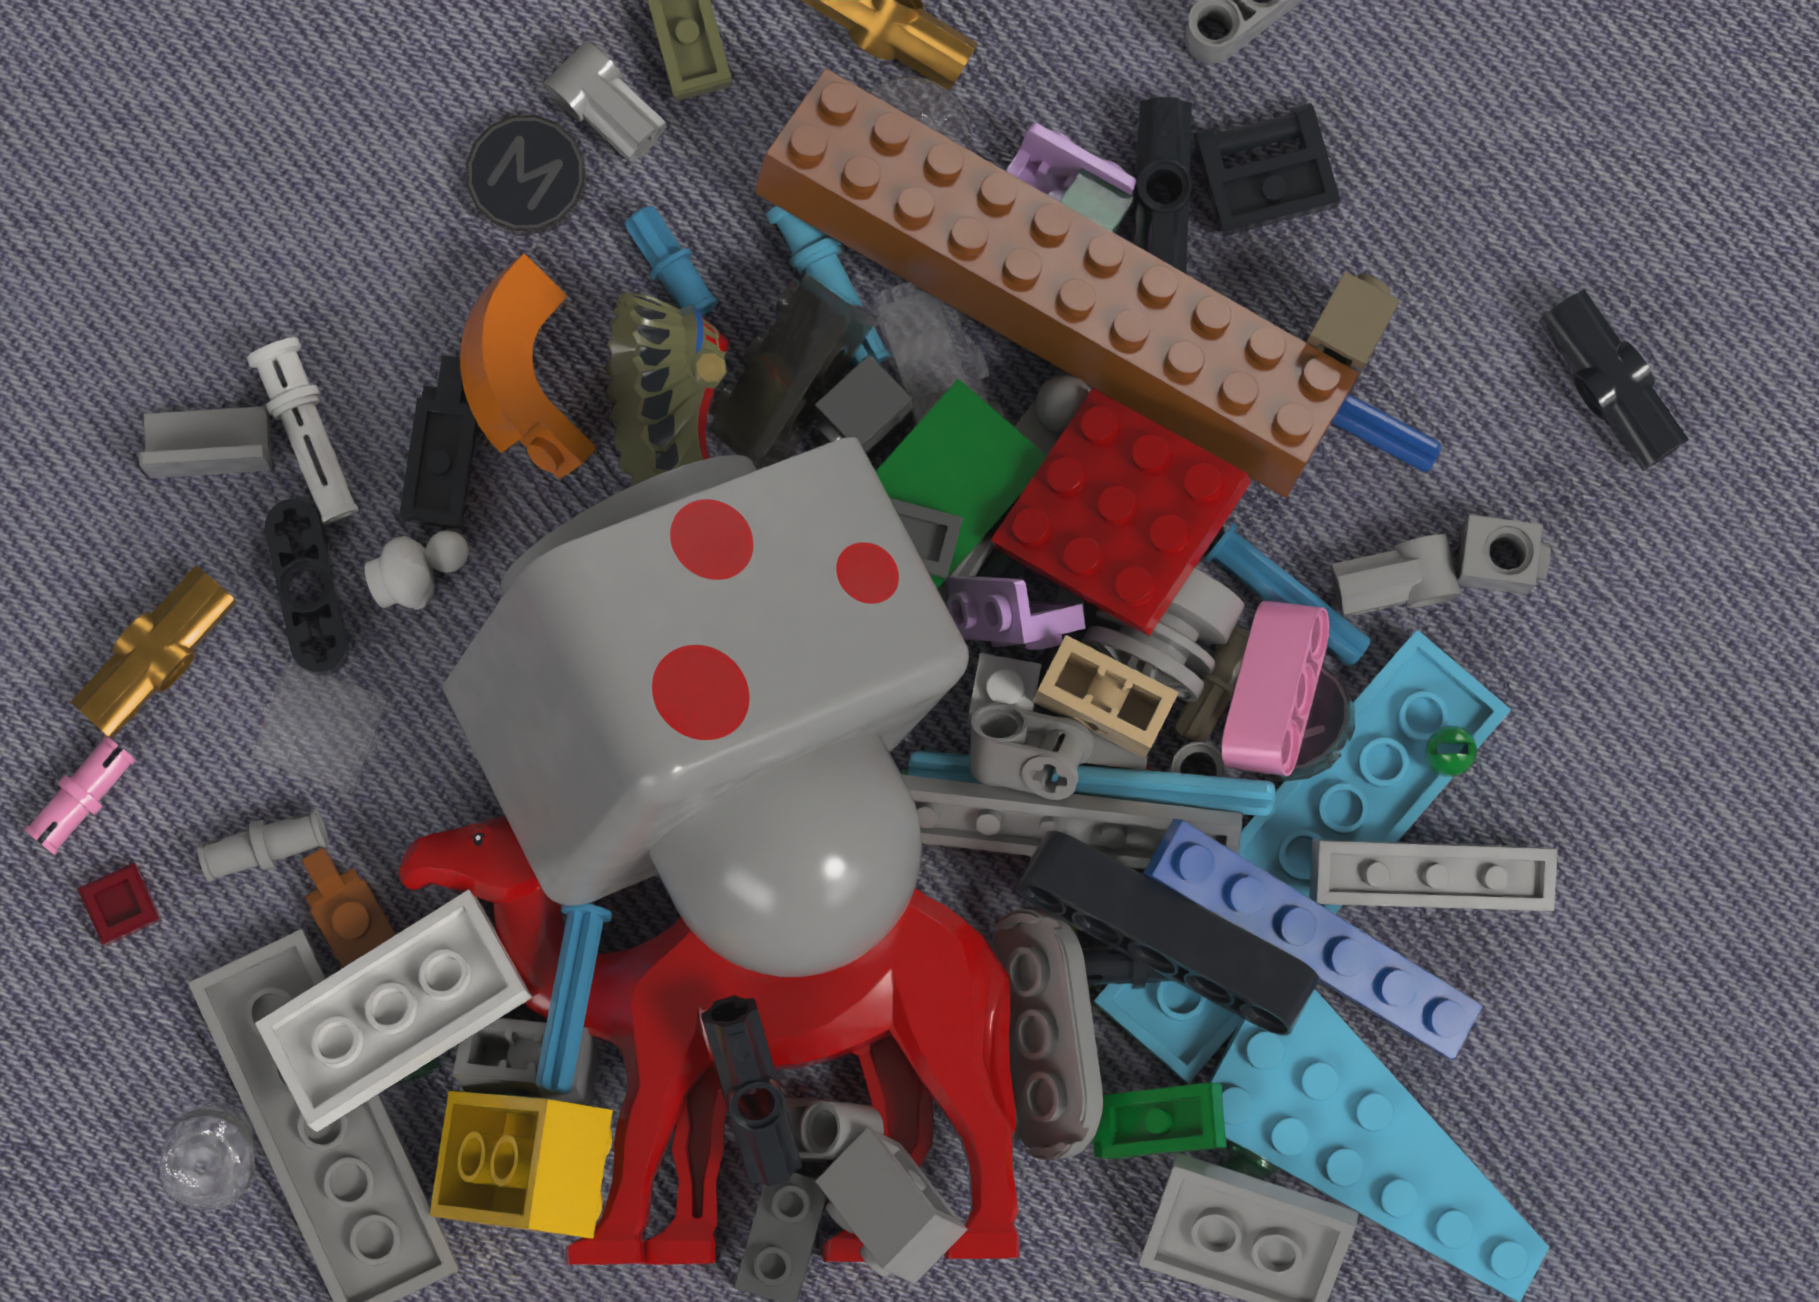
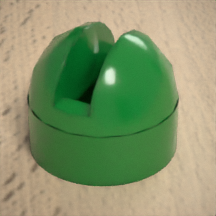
(1450, 763)

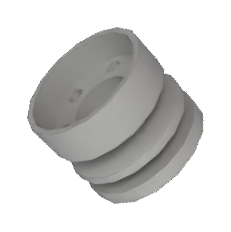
(1170, 655)

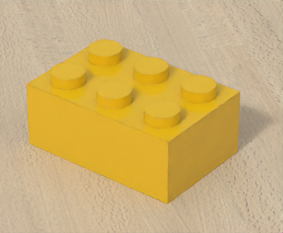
(522, 1163)

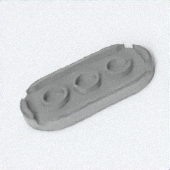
(1049, 1035)

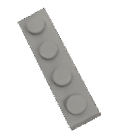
(1433, 875)

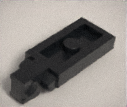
(440, 452)

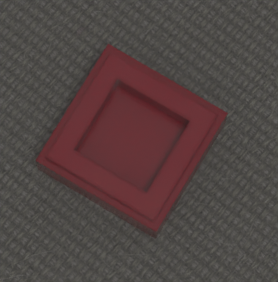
(119, 904)

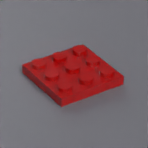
(1121, 511)

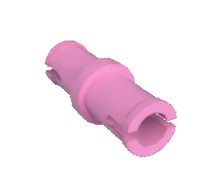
(79, 795)

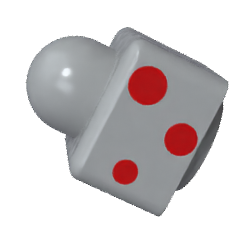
(718, 701)

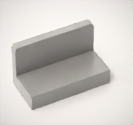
(206, 442)

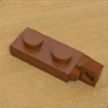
(345, 909)

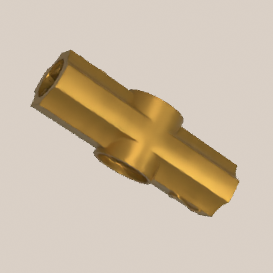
(903, 32)
(154, 652)

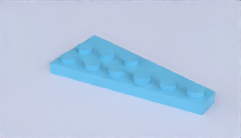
(1353, 1132)

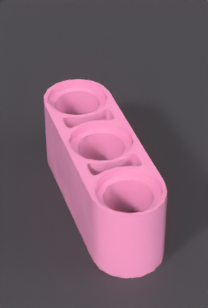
(1275, 688)

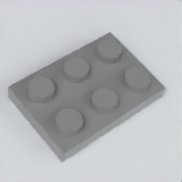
(1246, 1235)

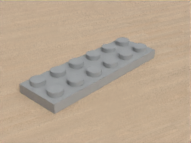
(350, 1179)

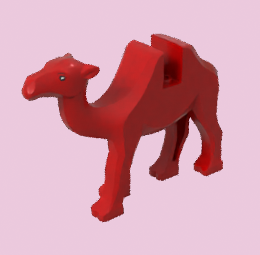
(916, 1010)

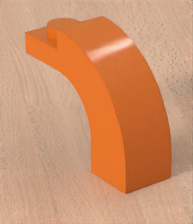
(501, 374)

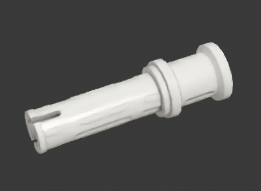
(301, 398)

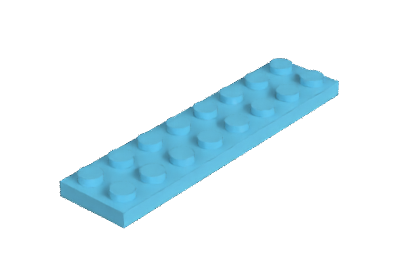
(1365, 796)

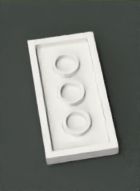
(392, 1010)

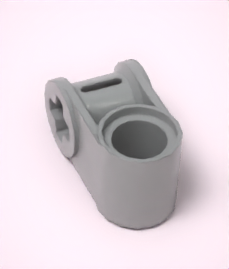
(1022, 750)
(828, 1127)

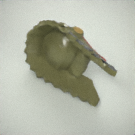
(661, 383)

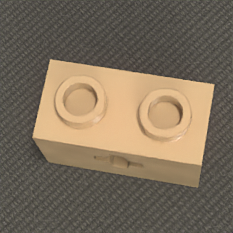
(1105, 696)

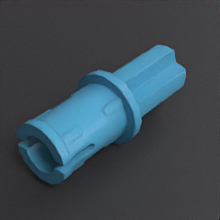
(669, 260)

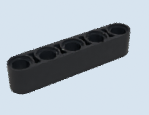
(1167, 933)

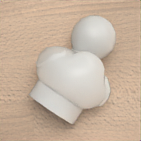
(407, 568)

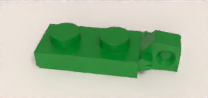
(1161, 1122)

